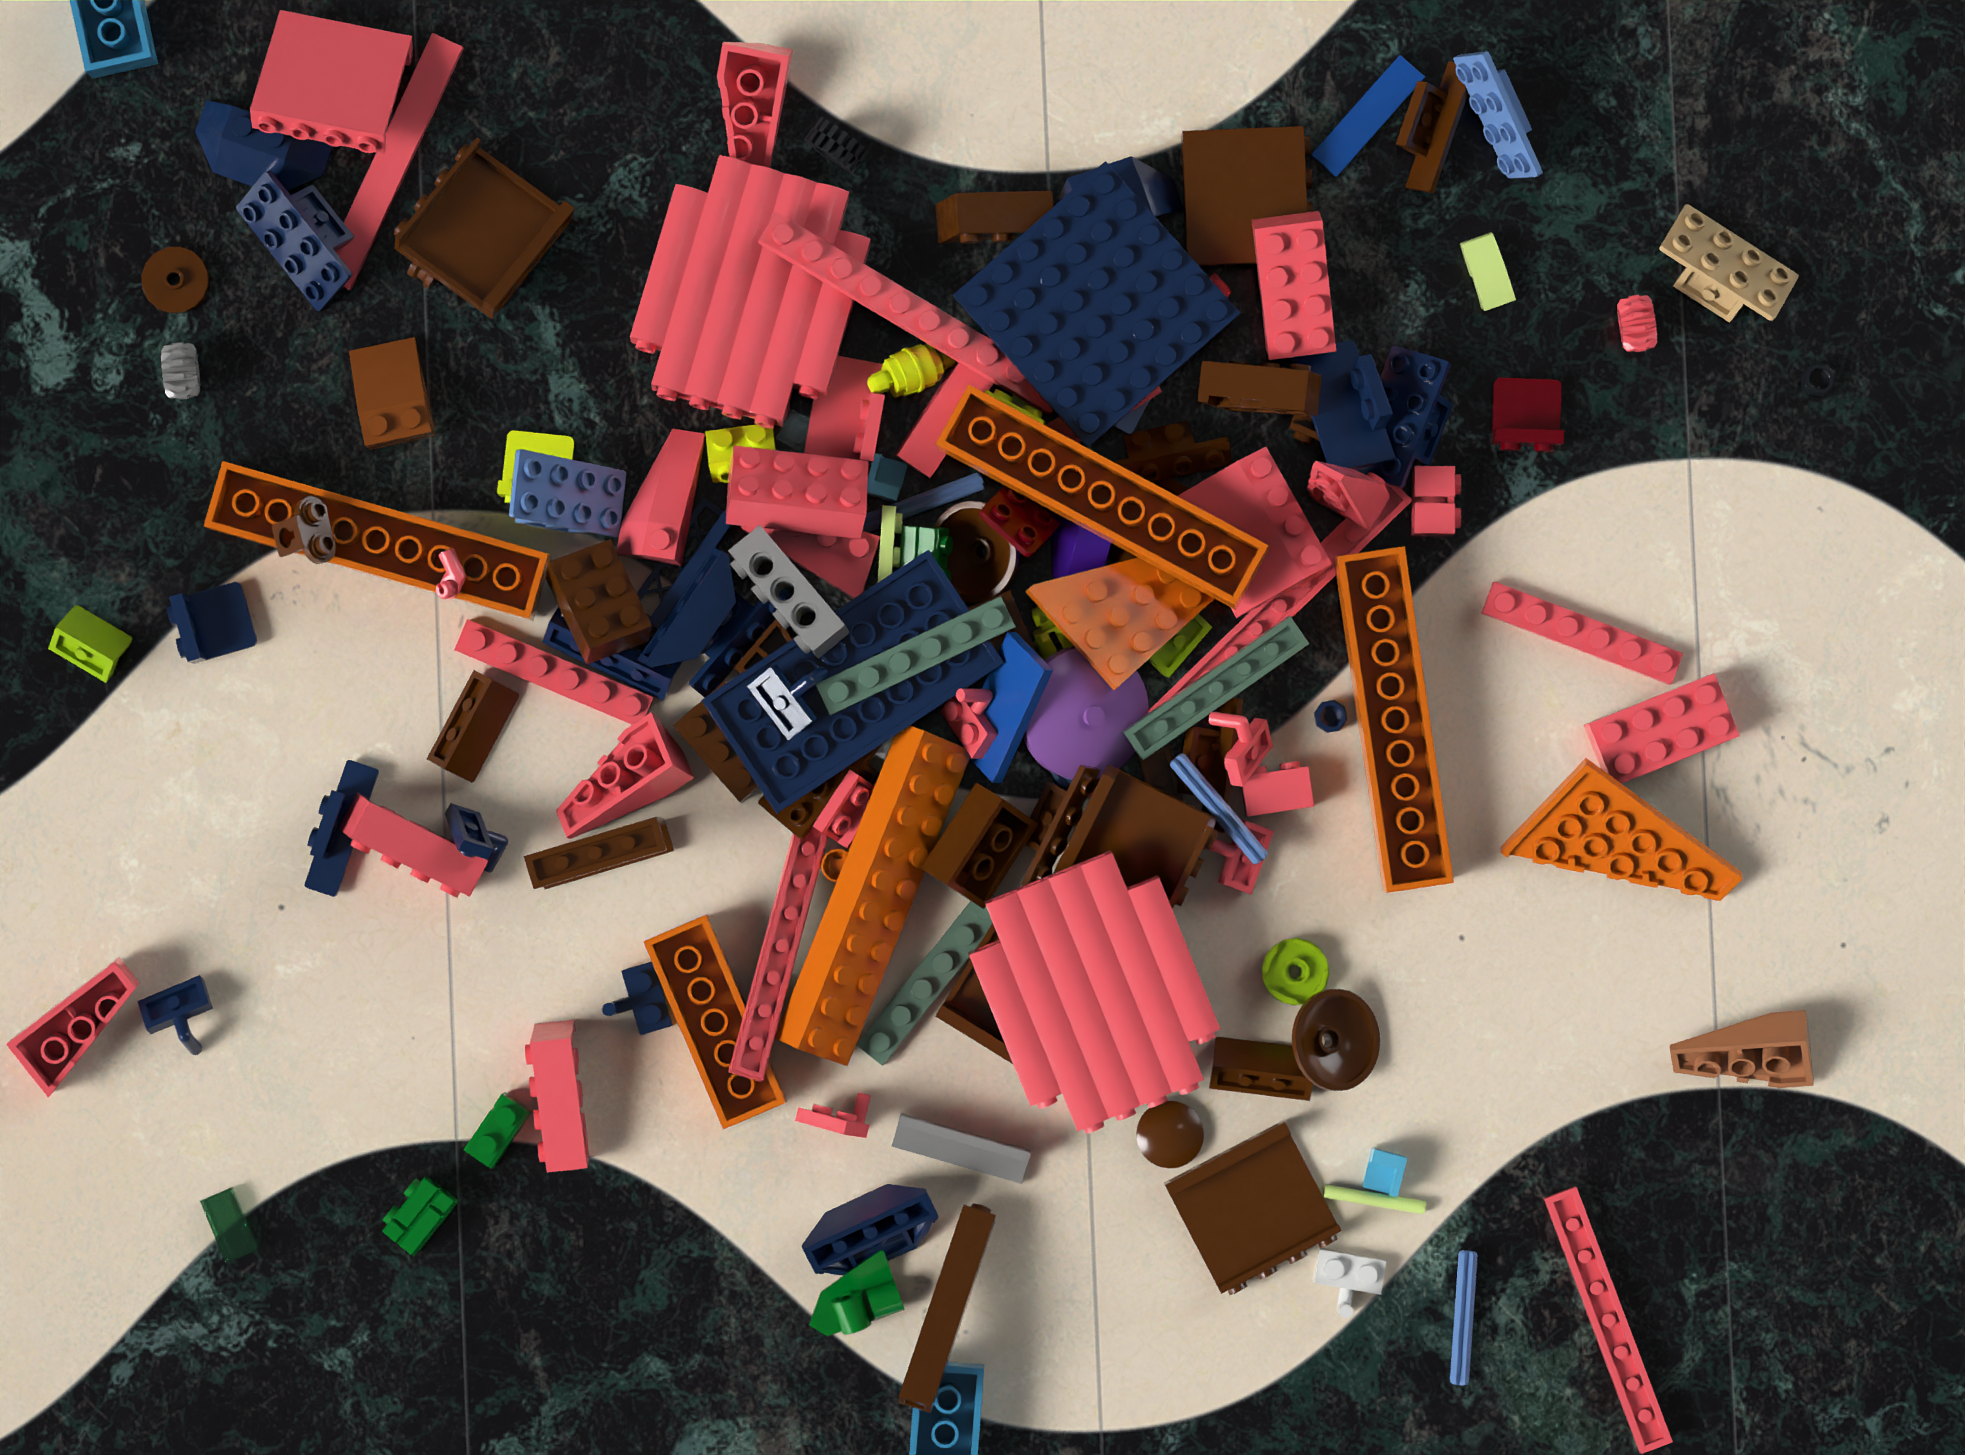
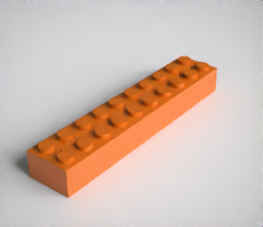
(1102, 497)
(383, 540)
(1393, 719)
(873, 895)

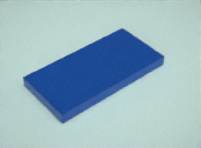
(1016, 693)

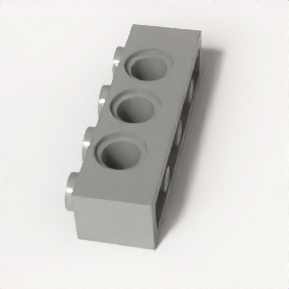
(760, 548)

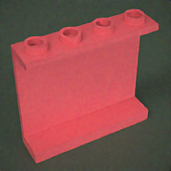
(330, 81)

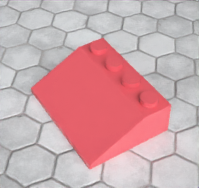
(1260, 503)

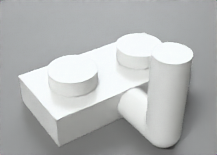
(1349, 1273)

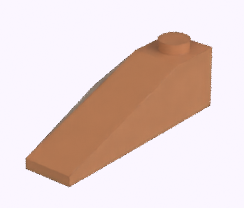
(1761, 1048)

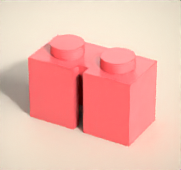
(1433, 501)
(1277, 790)

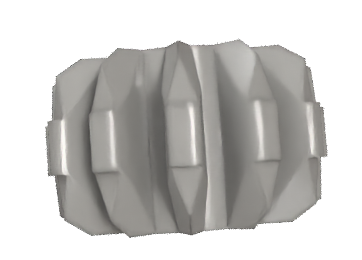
(180, 370)

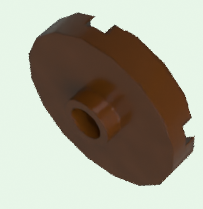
(188, 292)

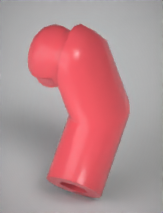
(453, 577)

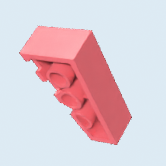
(835, 559)
(68, 1029)

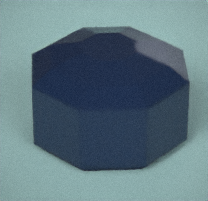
(1330, 716)

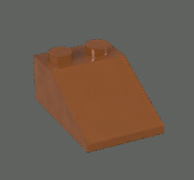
(391, 394)

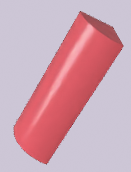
(919, 445)

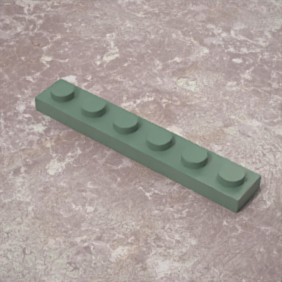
(915, 655)
(1215, 687)
(926, 983)

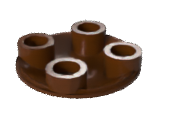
(1170, 1134)

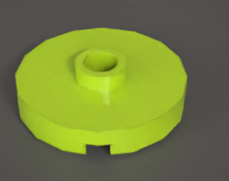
(1276, 971)

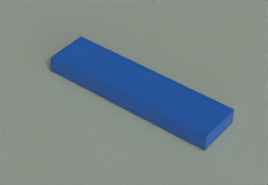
(1367, 116)

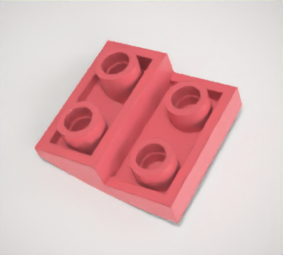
(845, 809)

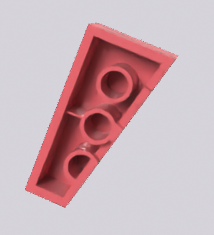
(411, 845)
(558, 1096)

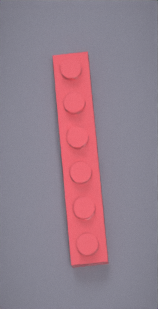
(1582, 633)
(553, 673)

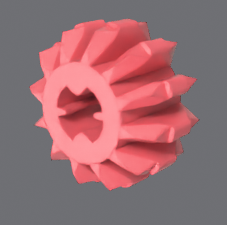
(1637, 323)

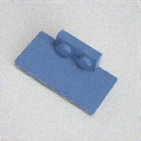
(1500, 113)
(566, 494)

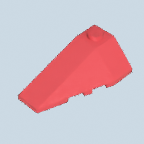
(752, 96)
(662, 509)
(635, 774)

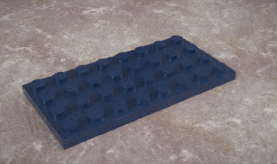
(878, 619)

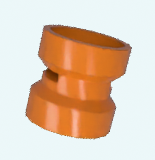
(833, 863)

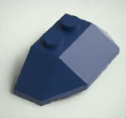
(246, 152)
(1149, 185)
(695, 616)
(883, 1219)

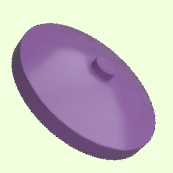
(1083, 717)

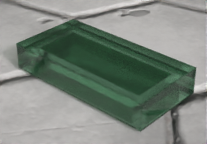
(229, 1225)

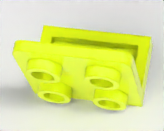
(537, 442)

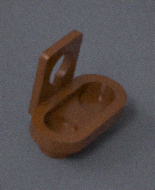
(310, 530)

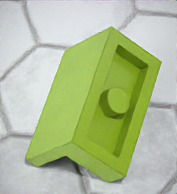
(89, 642)

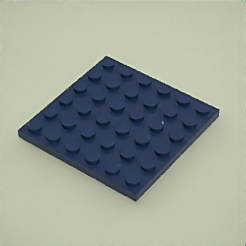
(1096, 304)

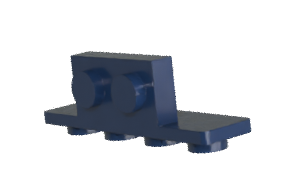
(734, 641)
(328, 843)

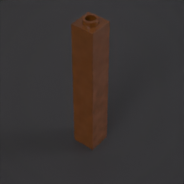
(947, 1307)

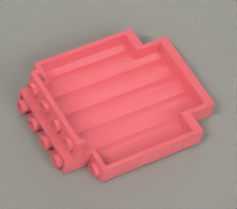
(732, 314)
(1094, 992)

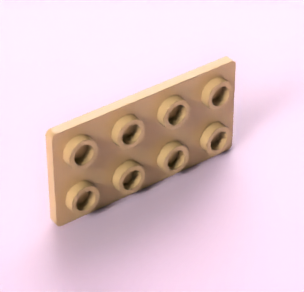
(1724, 268)

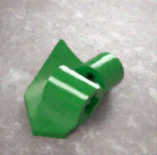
(857, 1298)

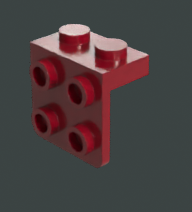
(1527, 414)
(1019, 520)

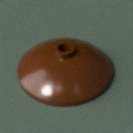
(973, 574)
(1349, 1037)

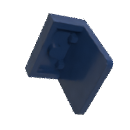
(212, 622)

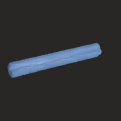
(929, 499)
(1218, 808)
(1463, 1317)

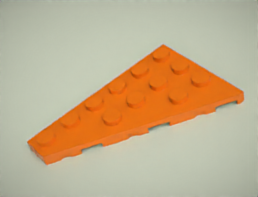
(1119, 613)
(1610, 830)

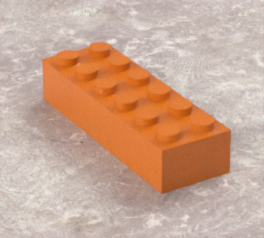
(710, 1017)

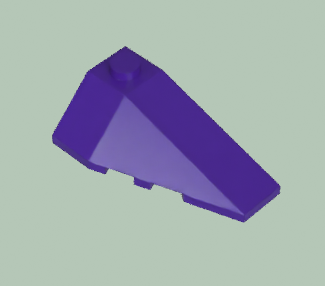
(1076, 549)

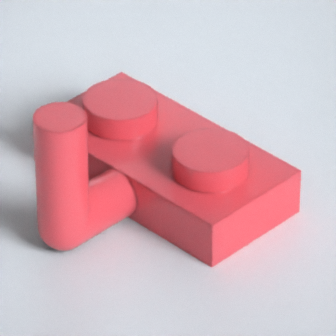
(968, 722)
(1250, 748)
(1238, 869)
(843, 1122)

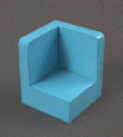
(886, 478)
(1384, 1172)

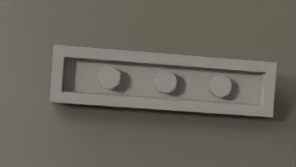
(961, 1148)

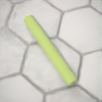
(1374, 1199)

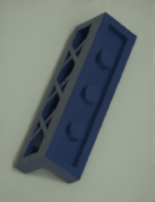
(712, 540)
(622, 665)

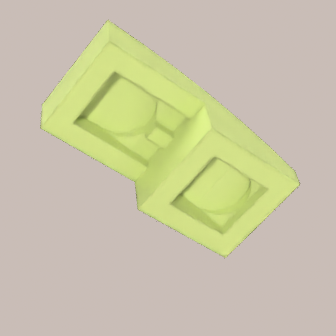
(1488, 271)

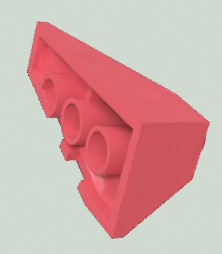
(1348, 492)

